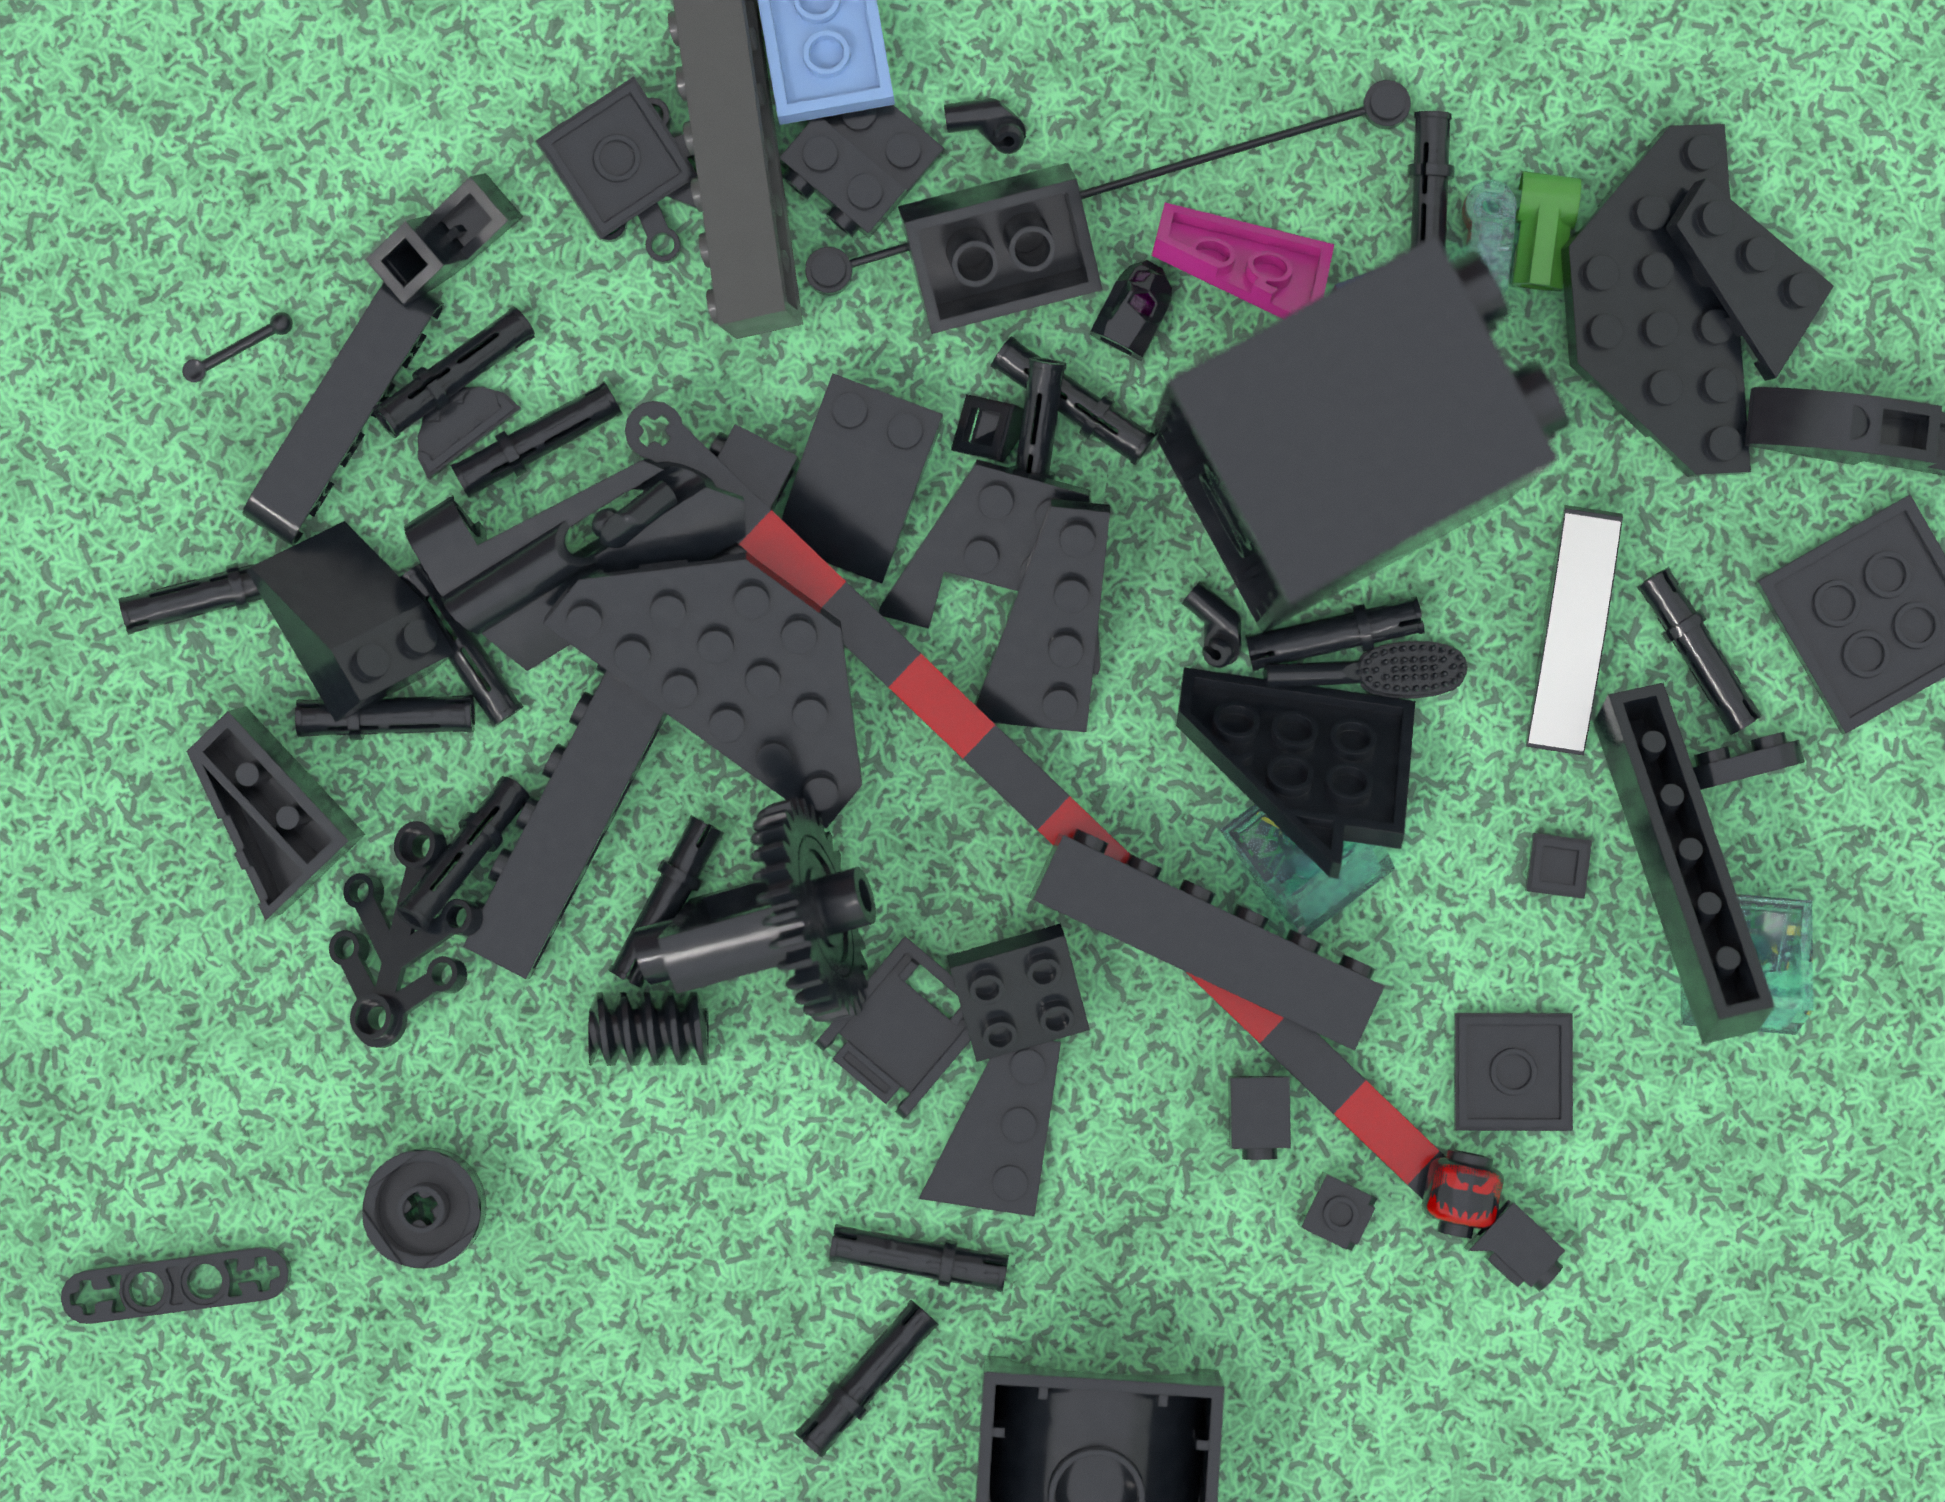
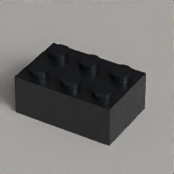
(1000, 248)

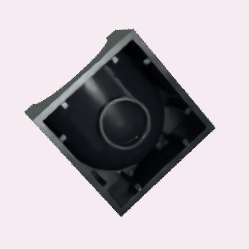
(1098, 1435)

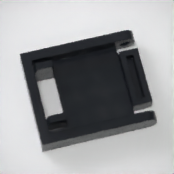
(899, 1033)

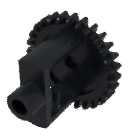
(791, 917)

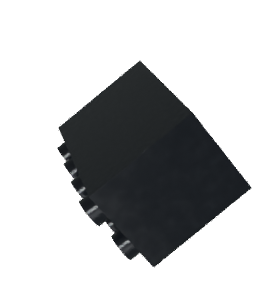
(1357, 430)

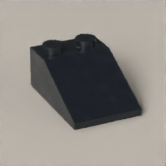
(860, 476)
(349, 619)

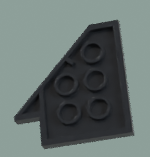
(1307, 756)

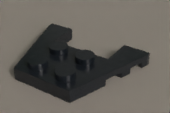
(980, 536)

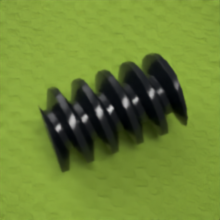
(648, 1029)

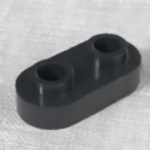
(1768, 755)

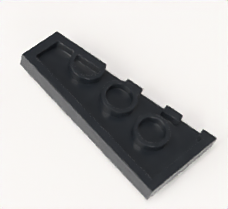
(1050, 634)

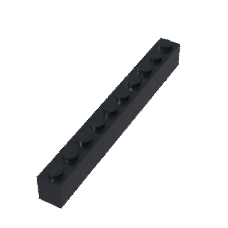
(592, 772)

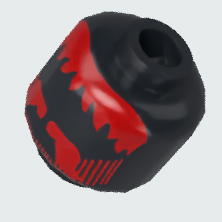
(1462, 1193)

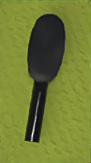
(1388, 670)

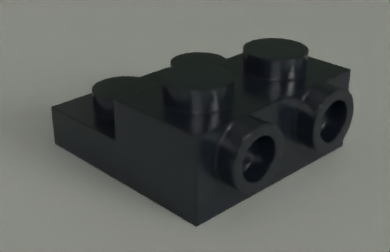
(860, 164)

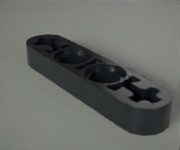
(176, 1281)

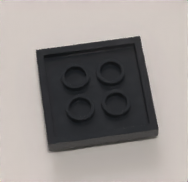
(1866, 613)

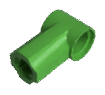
(1545, 219)

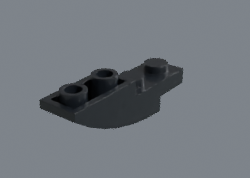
(1847, 428)

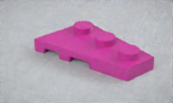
(1245, 259)

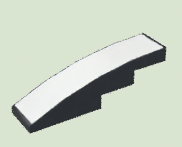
(1574, 629)

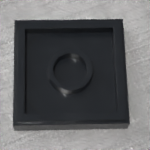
(616, 158)
(1513, 1071)

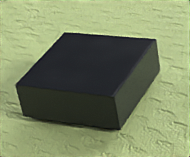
(1558, 865)

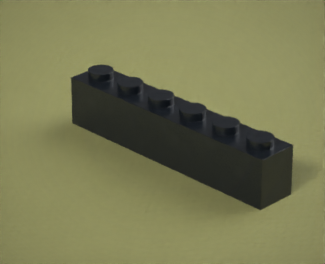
(1683, 863)
(1206, 940)

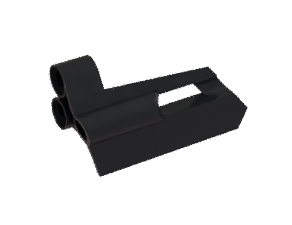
(517, 576)

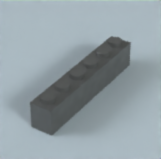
(736, 166)

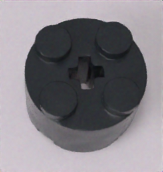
(391, 1199)

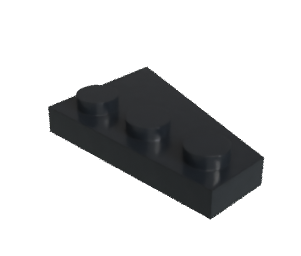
(1752, 273)
(1000, 1136)

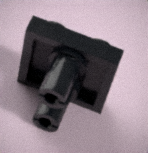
(1018, 992)

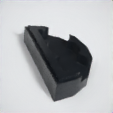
(461, 425)

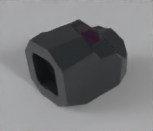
(1134, 309)

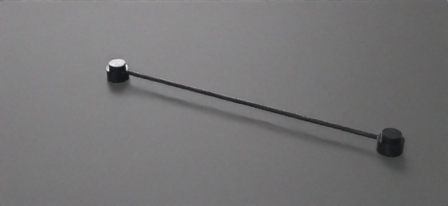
(1384, 106)

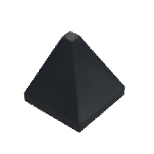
(994, 431)

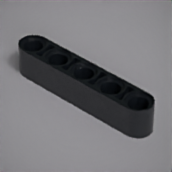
(337, 412)

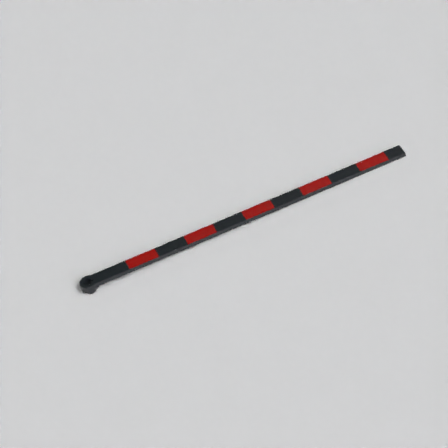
(1026, 786)

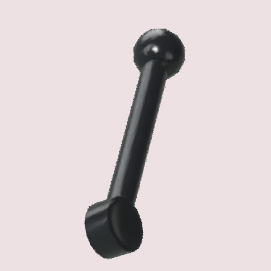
(196, 370)

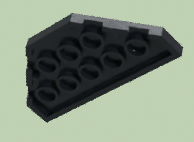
(1646, 321)
(732, 662)

